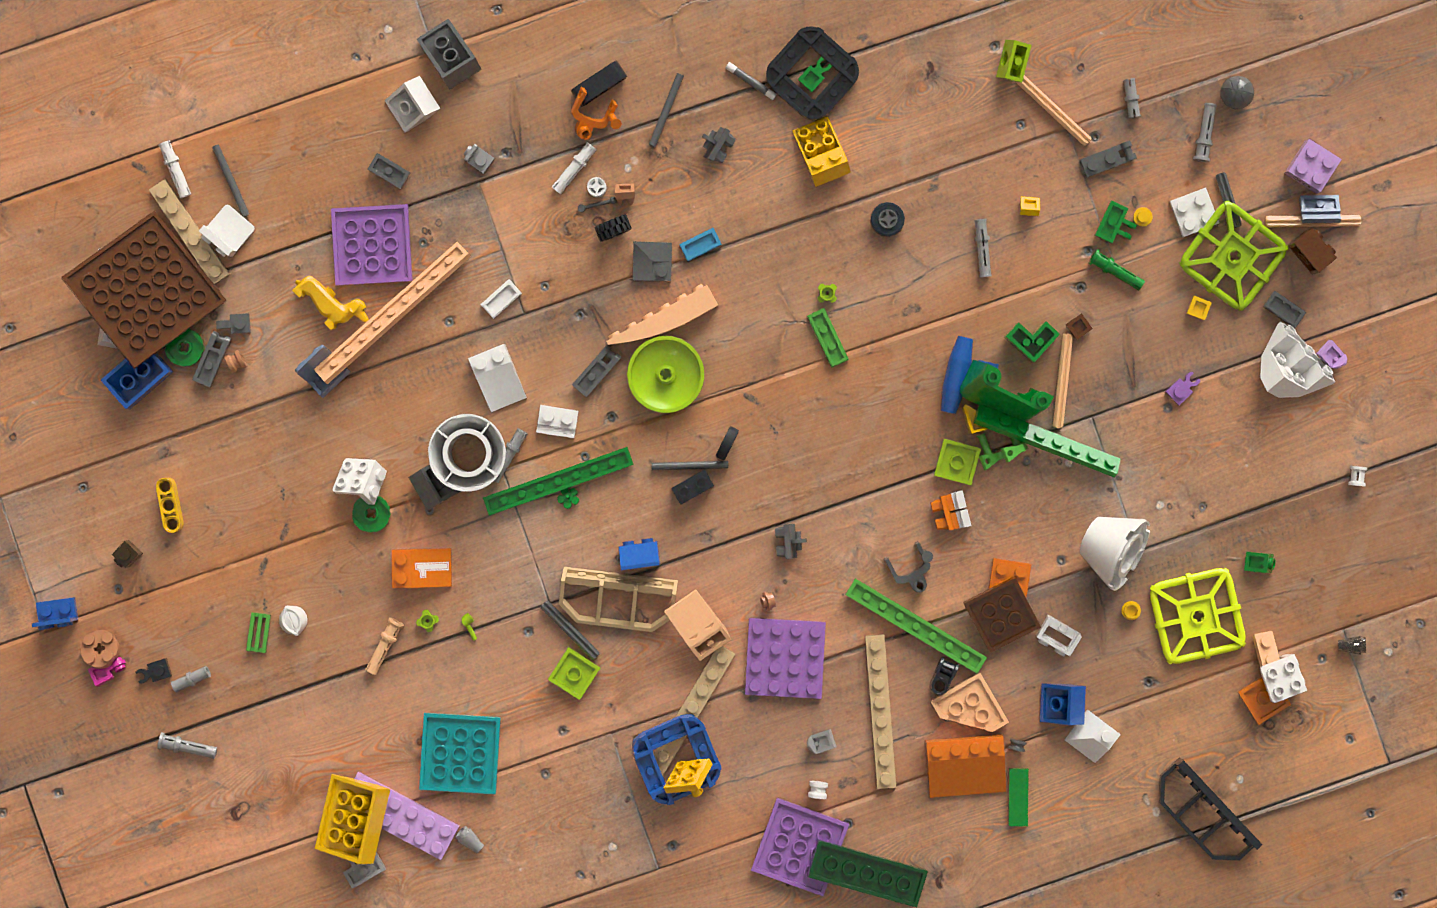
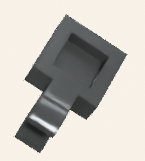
(238, 323)

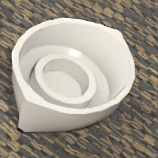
(293, 620)

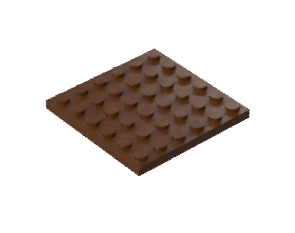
(143, 289)

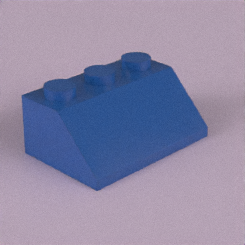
(132, 384)

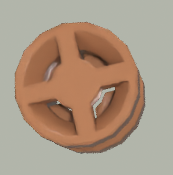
(235, 361)

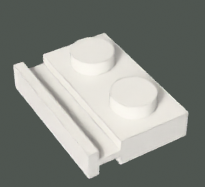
(557, 421)

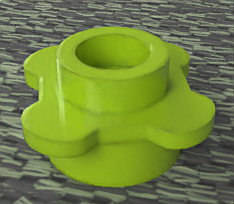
(823, 289)
(432, 620)

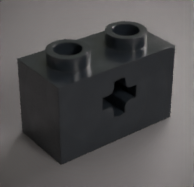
(692, 487)

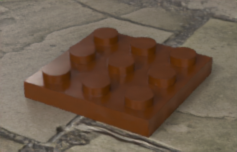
(1002, 614)

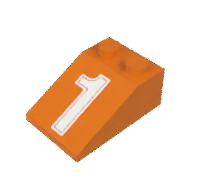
(421, 568)

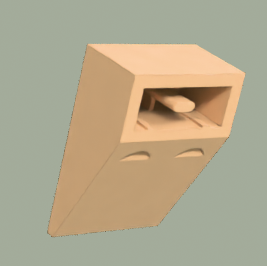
(698, 625)

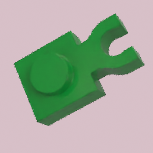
(813, 76)

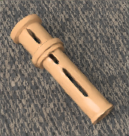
(387, 638)

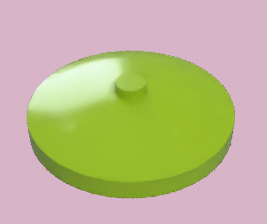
(665, 374)

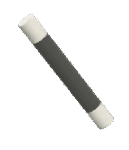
(751, 81)

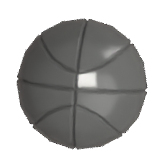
(1237, 92)

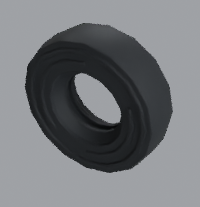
(727, 443)

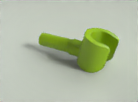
(466, 621)

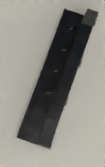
(1211, 798)

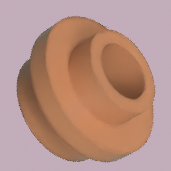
(767, 601)

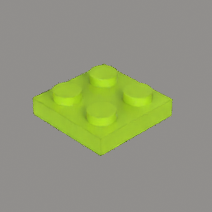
(957, 462)
(574, 673)

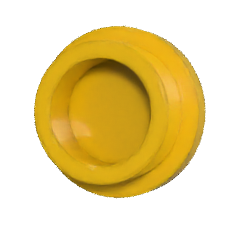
(1142, 216)
(1131, 610)

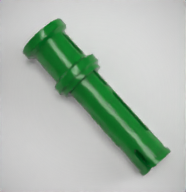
(1109, 266)

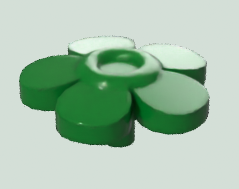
(569, 496)

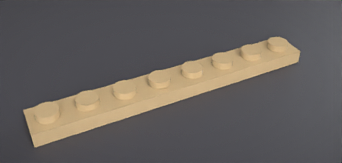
(696, 701)
(880, 711)

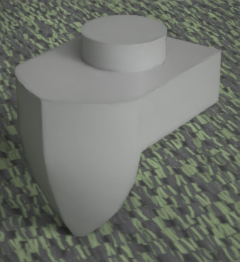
(821, 742)

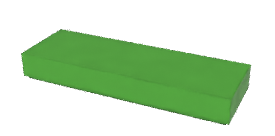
(827, 337)

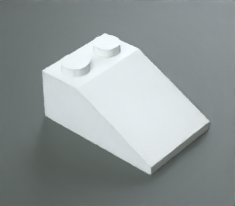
(497, 377)

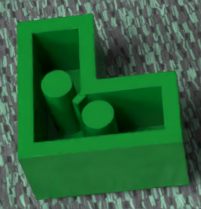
(1034, 344)

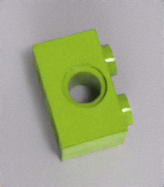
(1013, 60)

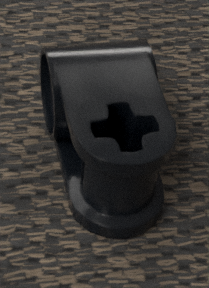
(943, 675)

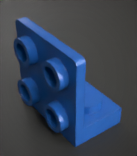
(57, 612)

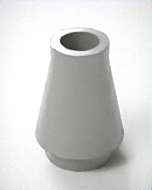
(469, 839)

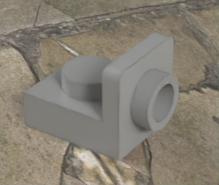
(478, 158)

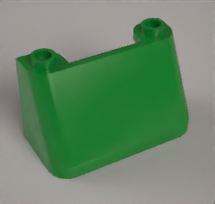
(982, 388)

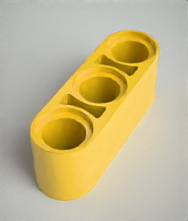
(166, 514)

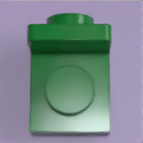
(1259, 562)

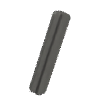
(1226, 194)

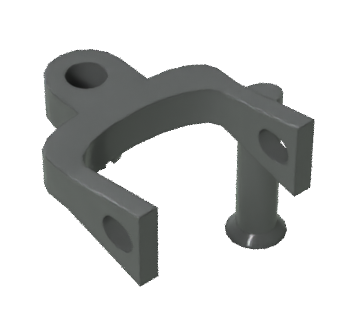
(917, 575)

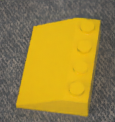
(352, 819)

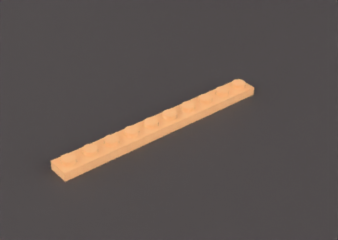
(392, 313)

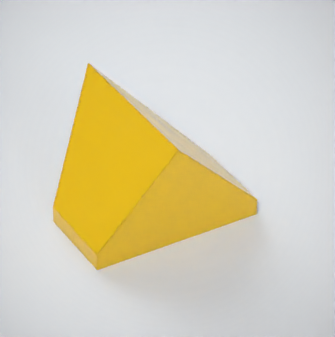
(969, 414)

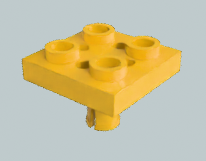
(688, 777)

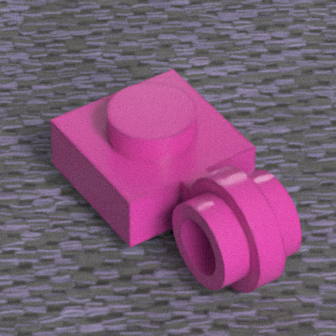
(101, 676)

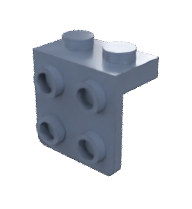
(307, 372)

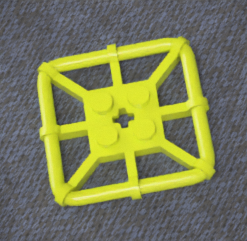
(1187, 608)

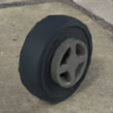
(887, 219)

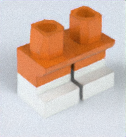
(949, 503)

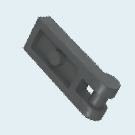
(1107, 159)
(211, 359)
(596, 371)

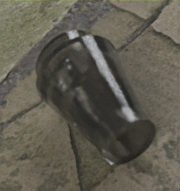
(1353, 645)

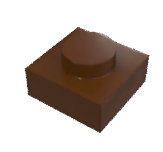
(1079, 326)

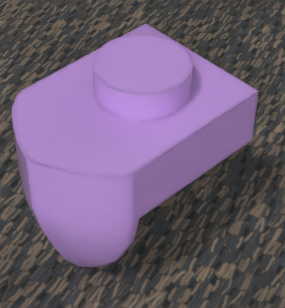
(1332, 355)

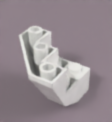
(1292, 366)

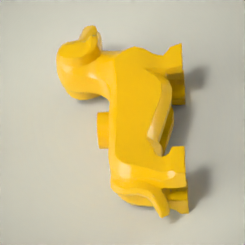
(328, 304)

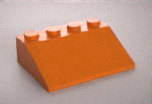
(966, 765)

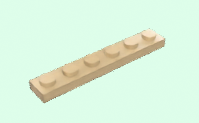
(189, 231)

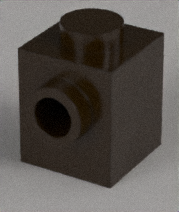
(126, 554)

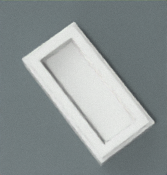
(501, 298)

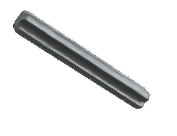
(570, 630)

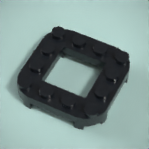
(792, 53)

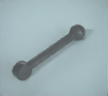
(581, 207)

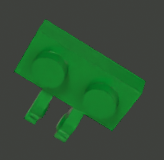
(1112, 221)

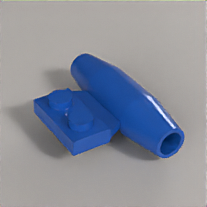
(957, 368)

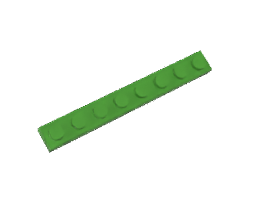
(916, 625)

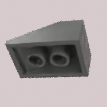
(449, 54)

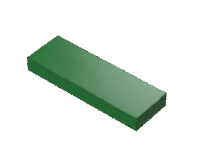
(1018, 797)

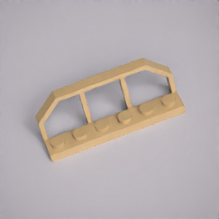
(618, 581)

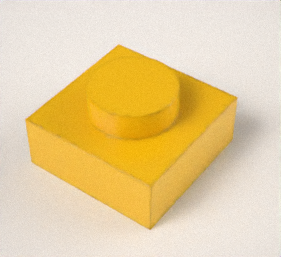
(1029, 206)
(1198, 308)

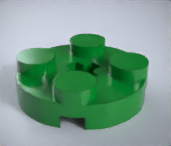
(184, 358)
(371, 524)

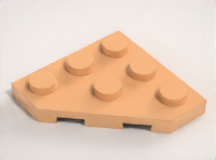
(971, 705)

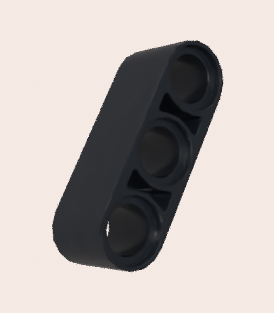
(601, 82)

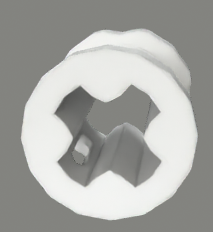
(1354, 469)

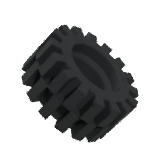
(613, 228)

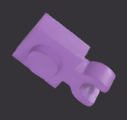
(1181, 390)

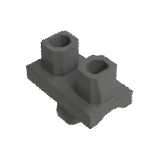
(714, 143)
(792, 541)

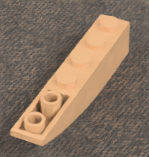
(669, 317)

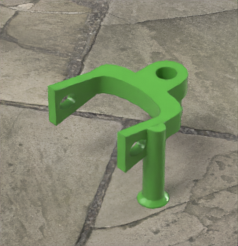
(1008, 452)

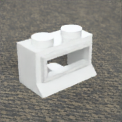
(1062, 628)

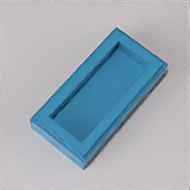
(700, 244)

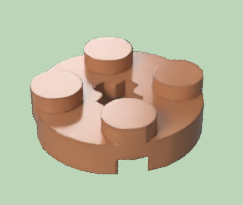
(107, 656)

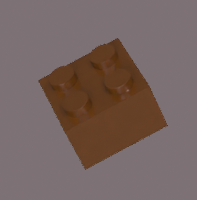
(1313, 251)

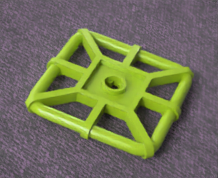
(1221, 255)

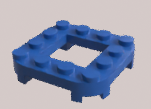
(665, 733)

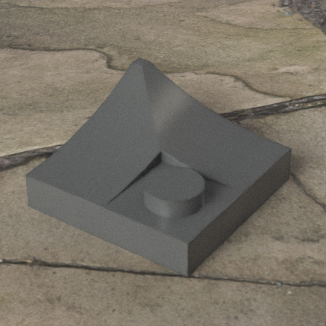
(652, 261)

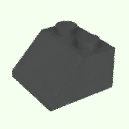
(430, 488)

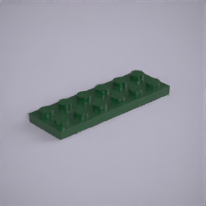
(867, 873)

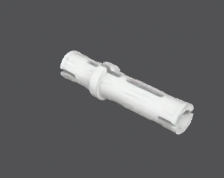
(576, 165)
(176, 173)

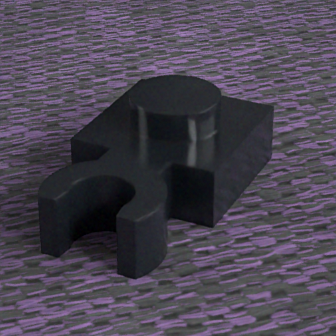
(156, 670)

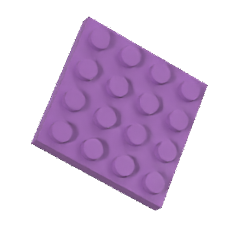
(371, 244)
(785, 658)
(791, 842)

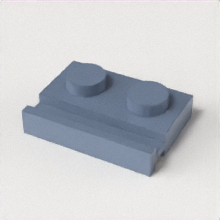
(1320, 208)

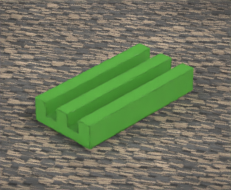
(251, 631)

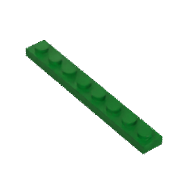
(1047, 440)
(558, 481)

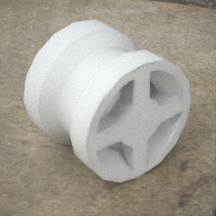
(596, 183)
(818, 789)

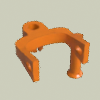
(586, 124)

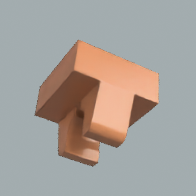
(625, 191)

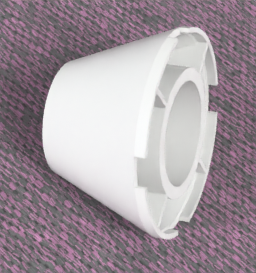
(441, 452)
(1114, 547)

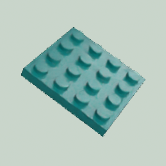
(460, 753)

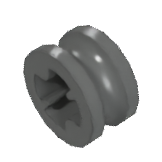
(1017, 745)

